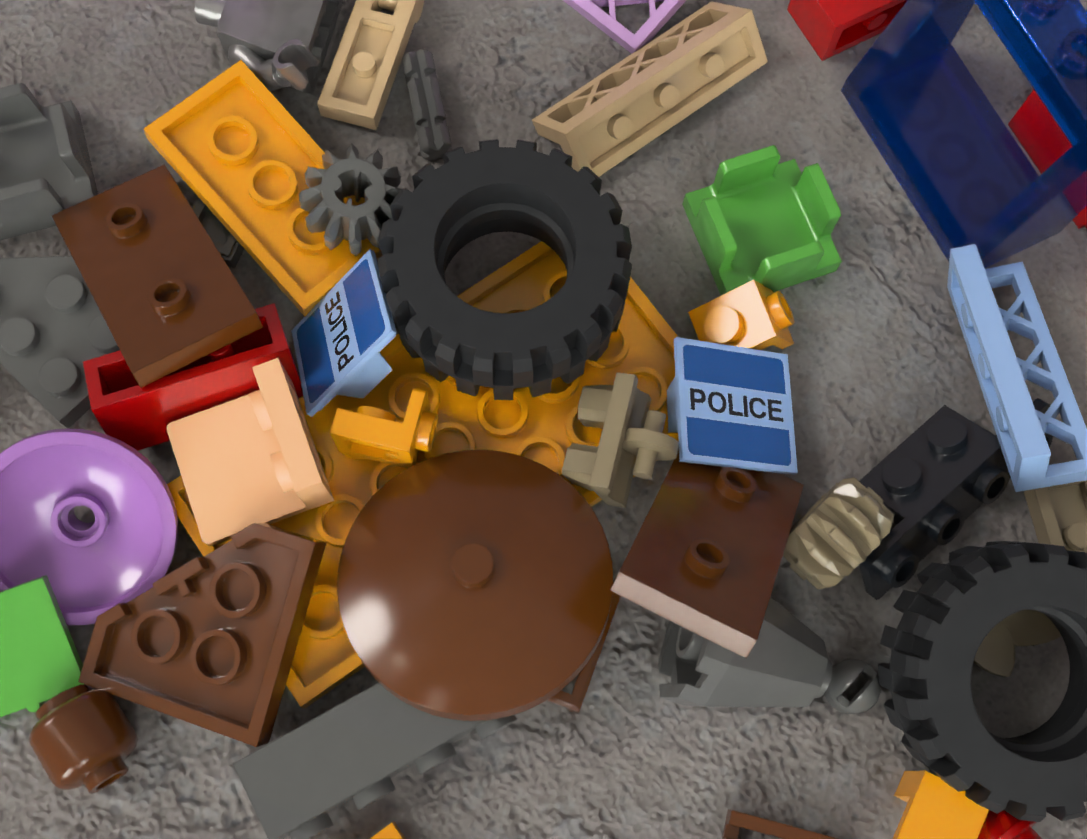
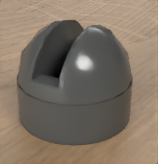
(843, 675)

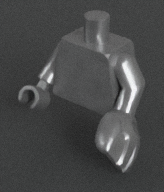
(274, 38)

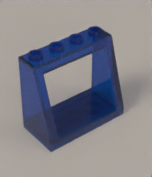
(949, 140)

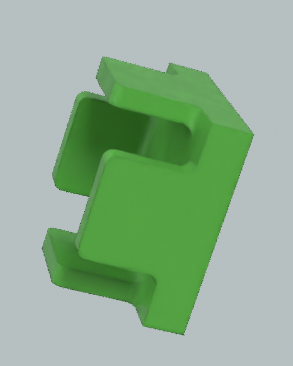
(765, 222)

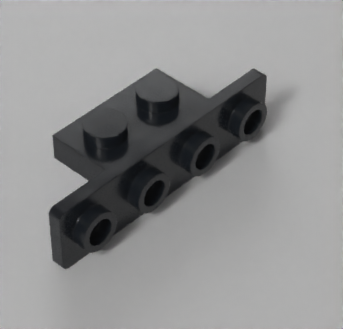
(931, 489)

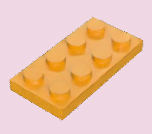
(248, 168)

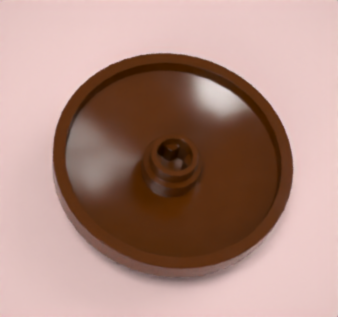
(475, 584)

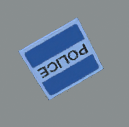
(343, 338)
(732, 407)

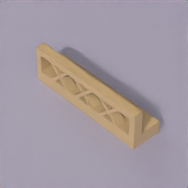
(655, 87)

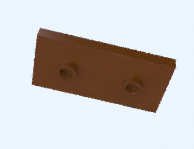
(155, 275)
(712, 550)

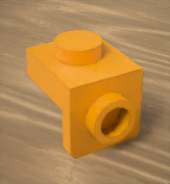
(745, 318)

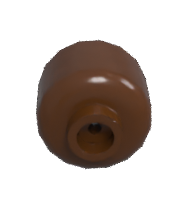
(83, 739)

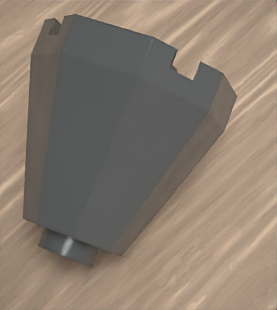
(781, 670)

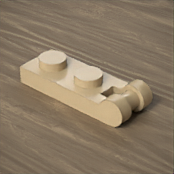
(368, 61)

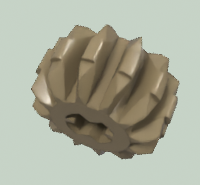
(837, 533)

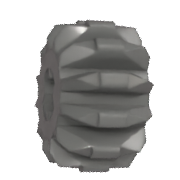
(344, 179)

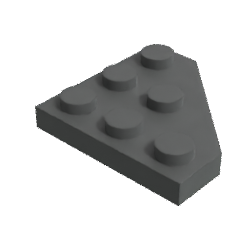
(49, 331)

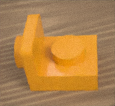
(378, 437)

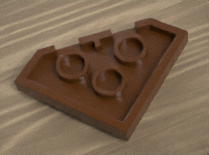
(213, 634)

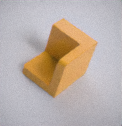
(936, 809)

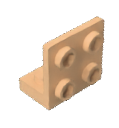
(249, 459)

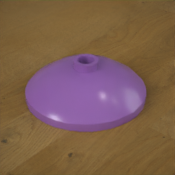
(91, 562)

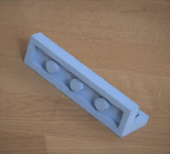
(1003, 375)

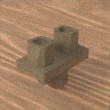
(628, 441)

